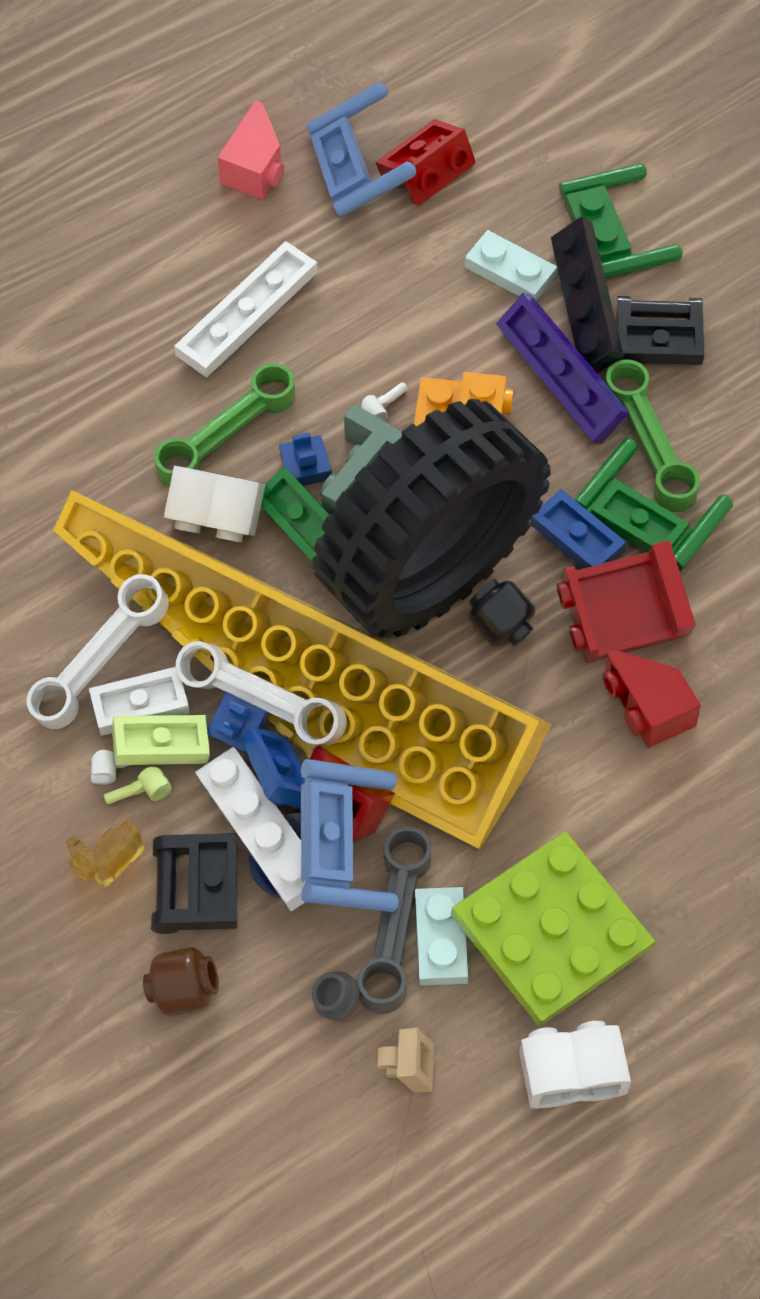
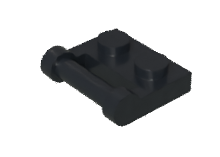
(661, 339)
(211, 882)

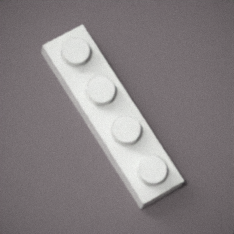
(246, 309)
(256, 823)

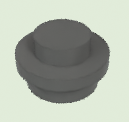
(335, 995)

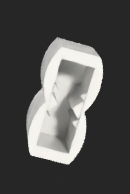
(214, 502)
(574, 1065)

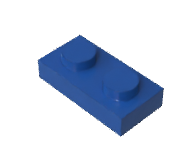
(577, 531)
(275, 766)

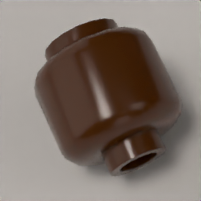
(181, 981)

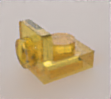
(111, 855)

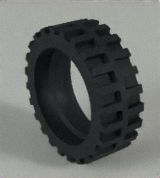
(430, 517)

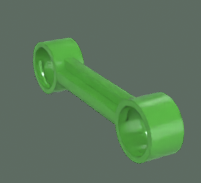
(229, 421)
(653, 437)

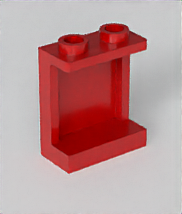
(626, 603)

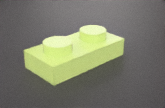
(160, 740)

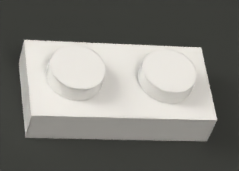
(143, 695)

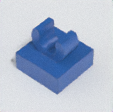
(306, 458)
(234, 719)

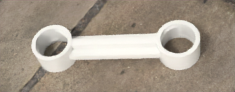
(97, 651)
(260, 693)

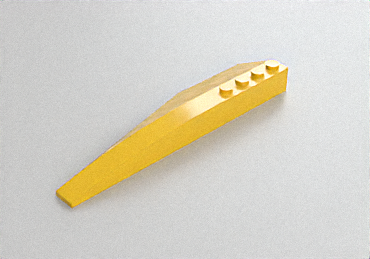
(444, 739)

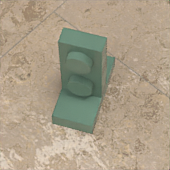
(369, 436)

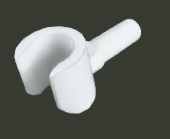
(376, 405)
(103, 767)

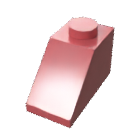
(252, 155)

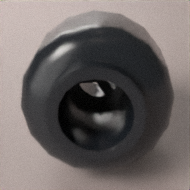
(501, 613)

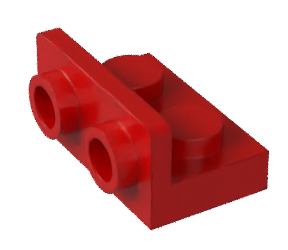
(439, 155)

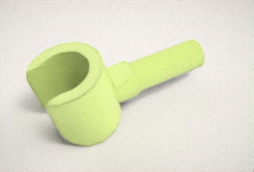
(149, 780)

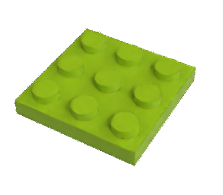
(552, 928)

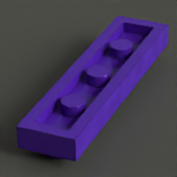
(562, 368)

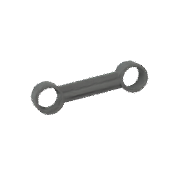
(394, 925)

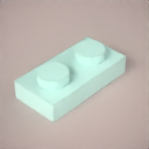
(510, 266)
(440, 938)

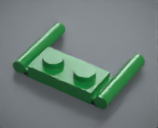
(590, 199)
(641, 519)

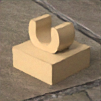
(410, 1061)

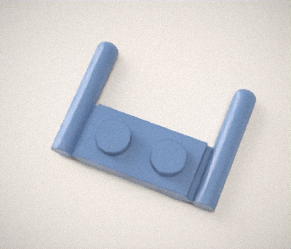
(342, 157)
(329, 835)

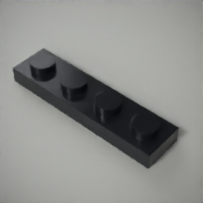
(587, 294)

